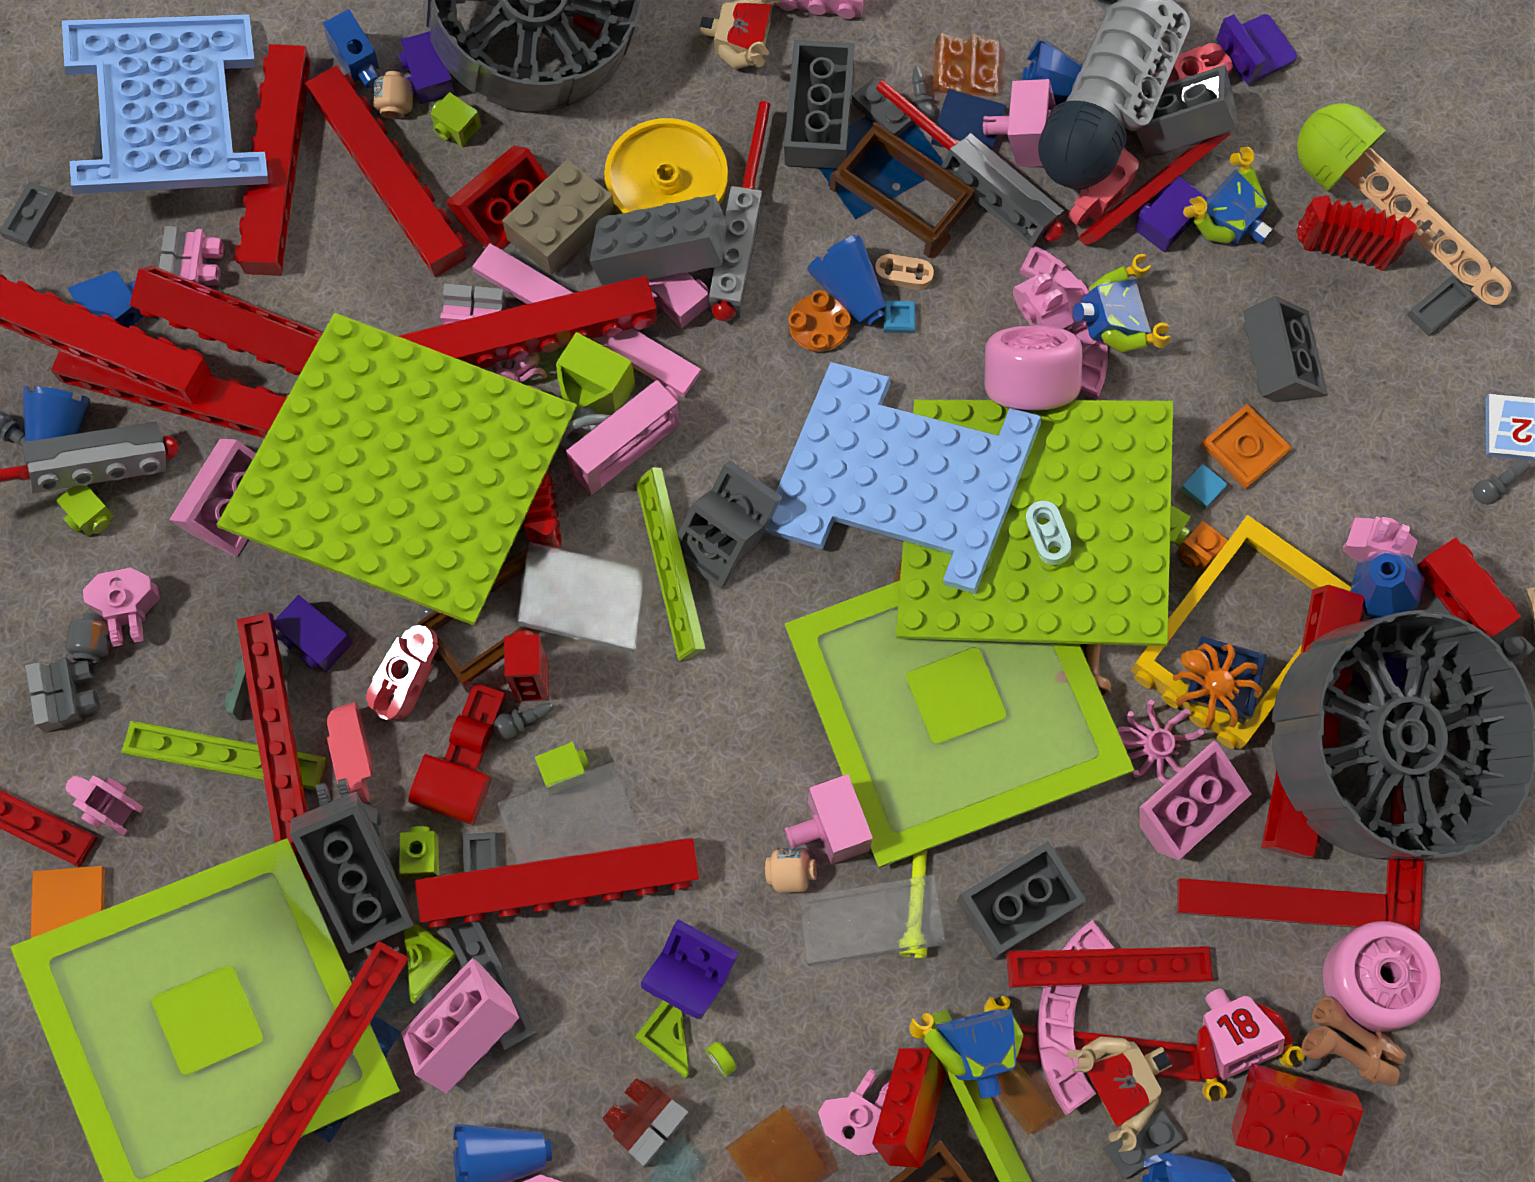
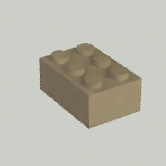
(558, 217)

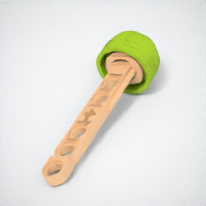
(1339, 144)

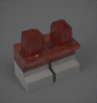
(656, 1109)

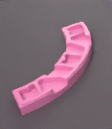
(1093, 352)
(1056, 1028)

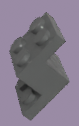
(726, 523)

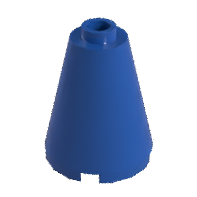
(851, 279)
(52, 413)
(498, 1153)

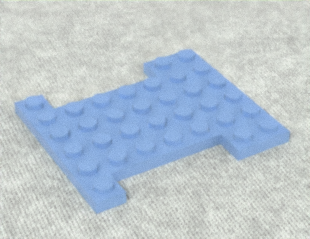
(162, 101)
(900, 475)

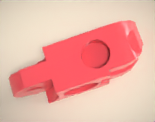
(1198, 61)
(1103, 196)
(415, 648)
(350, 748)

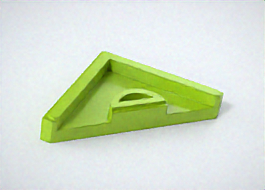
(426, 959)
(665, 1037)

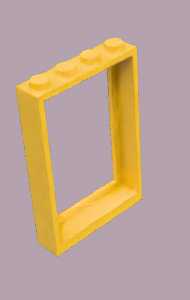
(1151, 674)

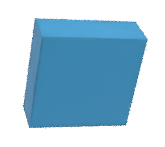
(899, 317)
(1203, 486)

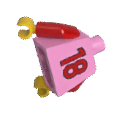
(1239, 1035)

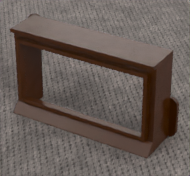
(934, 238)
(492, 655)

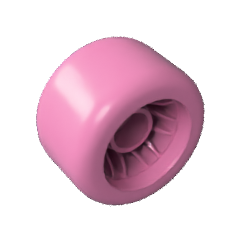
(1033, 367)
(1355, 980)

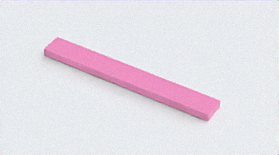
(533, 286)

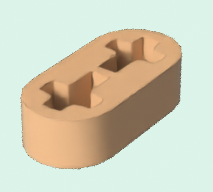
(904, 271)

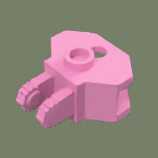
(1043, 302)
(1378, 534)
(122, 601)
(102, 802)
(856, 1113)

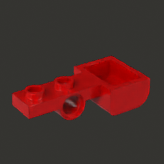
(454, 784)

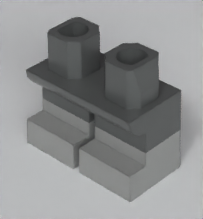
(57, 693)

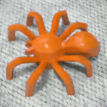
(1217, 682)

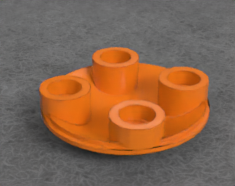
(819, 322)

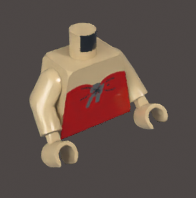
(740, 32)
(1123, 1082)

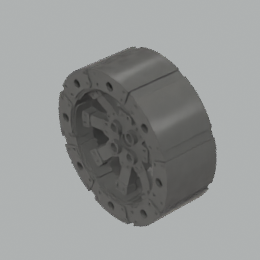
(523, 85)
(1492, 739)

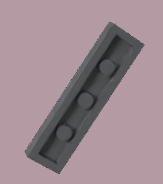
(472, 942)

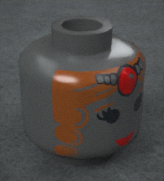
(88, 639)

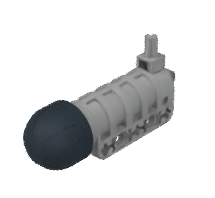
(1088, 129)

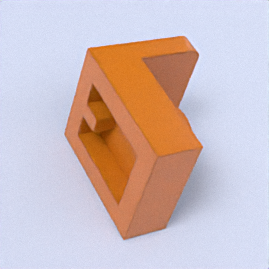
(1201, 546)

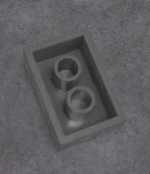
(1021, 900)

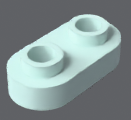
(1049, 534)

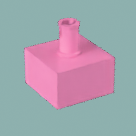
(1028, 114)
(835, 821)

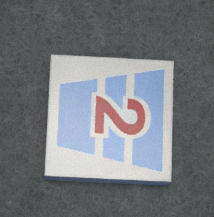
(1510, 427)

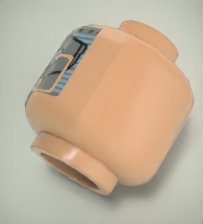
(393, 95)
(790, 870)

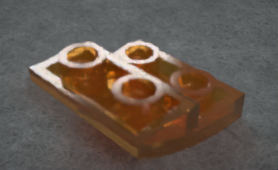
(966, 65)
(776, 1151)

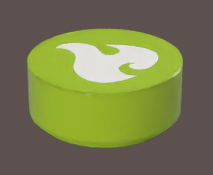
(721, 1059)

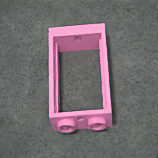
(624, 436)

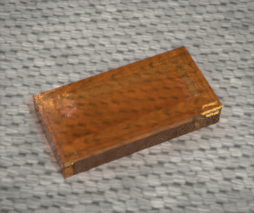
(1024, 1099)

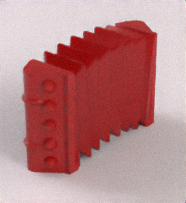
(1354, 231)
(541, 517)

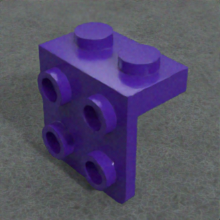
(1255, 46)
(690, 970)

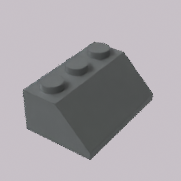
(1190, 112)
(1283, 351)

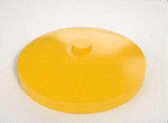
(664, 164)

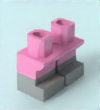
(187, 255)
(464, 303)

